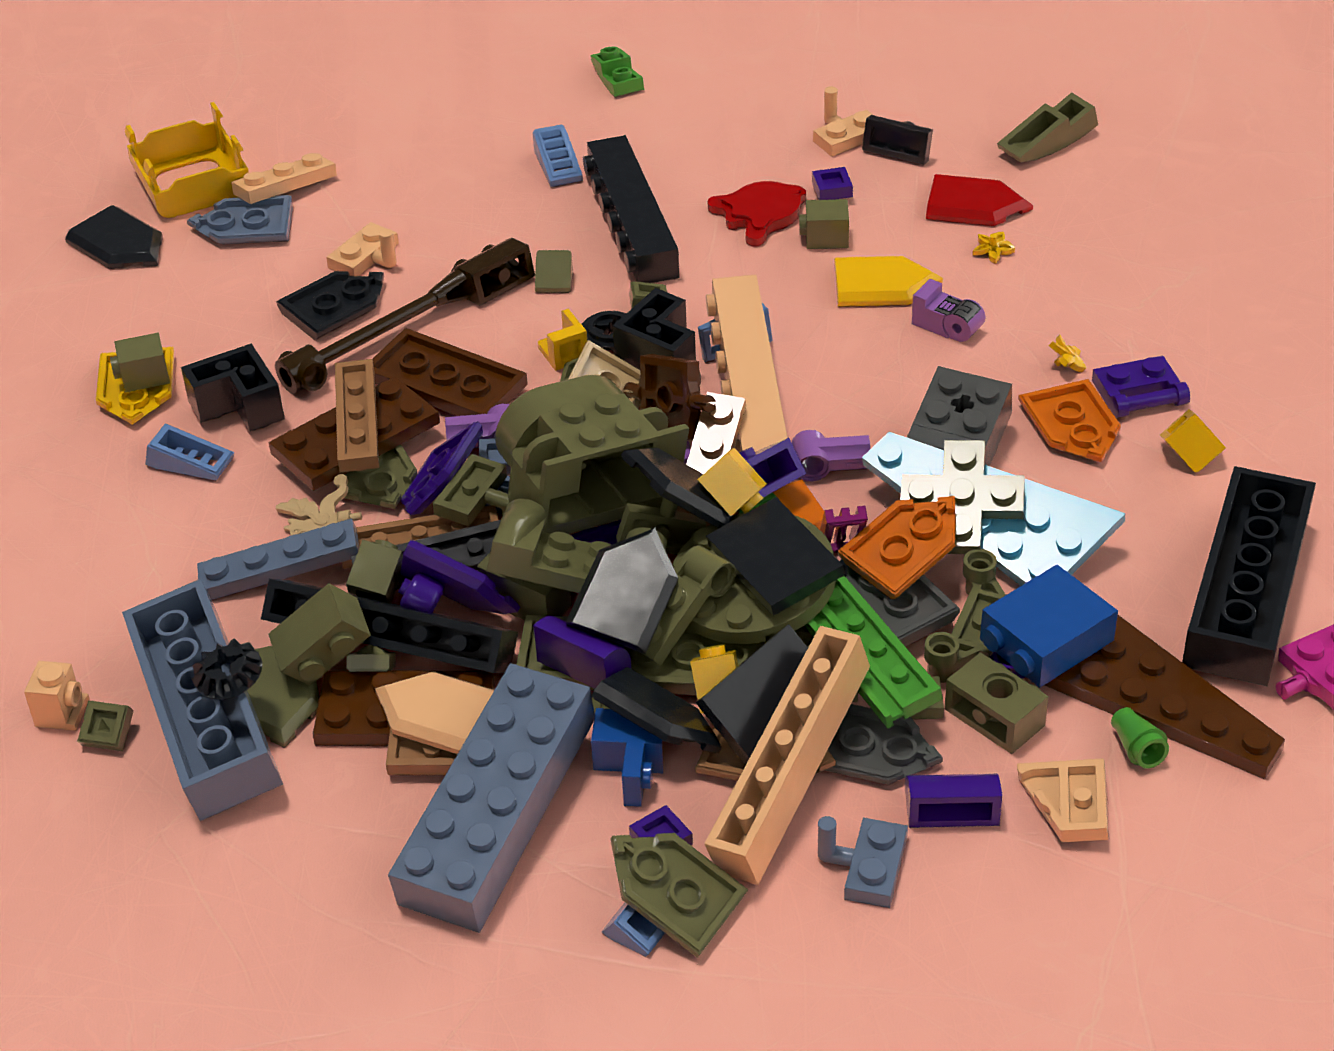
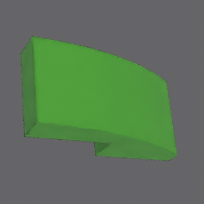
(616, 71)

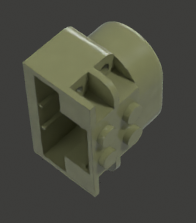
(569, 447)

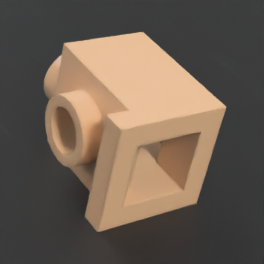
(55, 696)

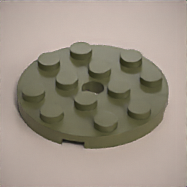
(739, 615)

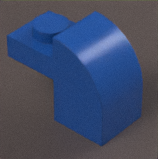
(626, 749)

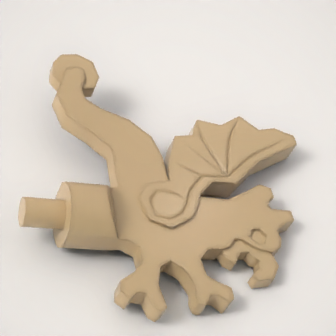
(309, 514)

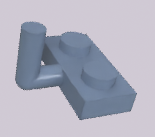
(872, 863)

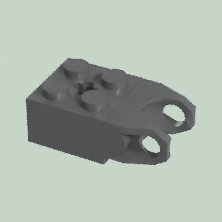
(963, 409)

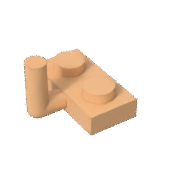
(839, 133)
(365, 248)

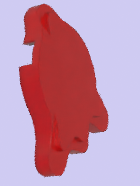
(759, 208)

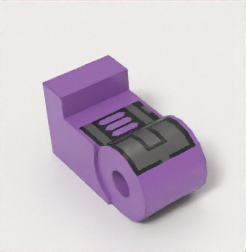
(945, 313)

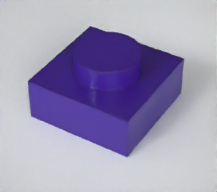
(832, 184)
(660, 822)

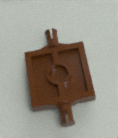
(672, 387)

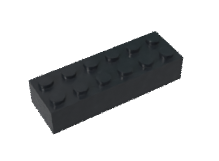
(1249, 576)

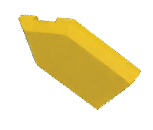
(879, 280)
(134, 404)

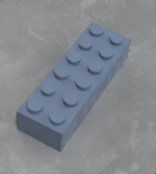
(212, 741)
(492, 798)

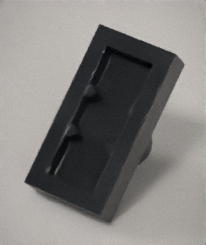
(897, 139)

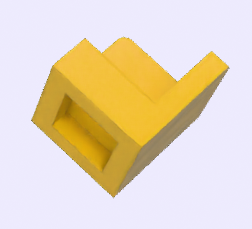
(564, 344)
(1193, 441)

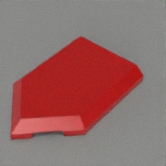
(973, 200)

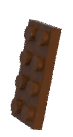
(447, 374)
(312, 447)
(351, 710)

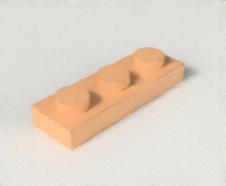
(284, 178)

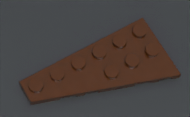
(1173, 698)

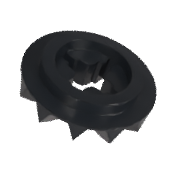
(600, 325)
(244, 671)

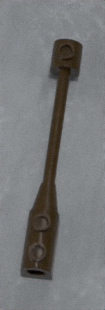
(474, 279)

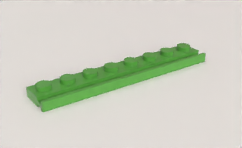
(896, 680)

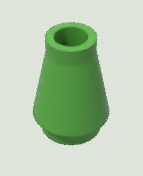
(1141, 740)

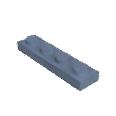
(279, 559)

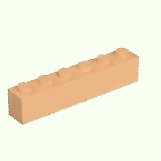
(746, 359)
(788, 755)

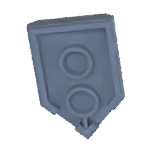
(240, 222)

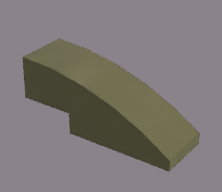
(1050, 129)

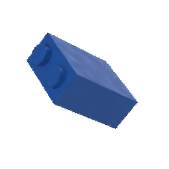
(1048, 625)

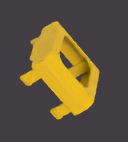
(183, 146)

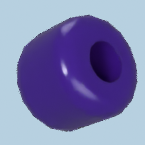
(421, 593)

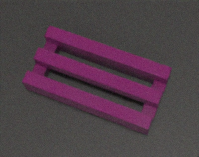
(829, 522)

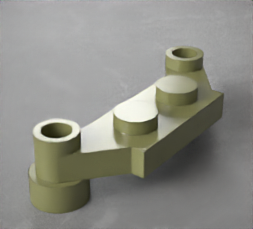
(948, 651)

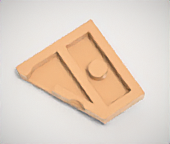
(1069, 796)

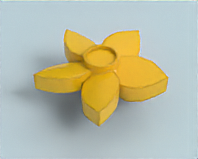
(994, 246)
(1068, 355)

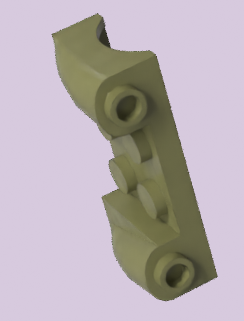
(542, 557)

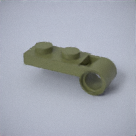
(699, 575)

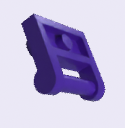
(1139, 385)

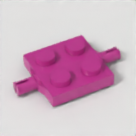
(1311, 666)

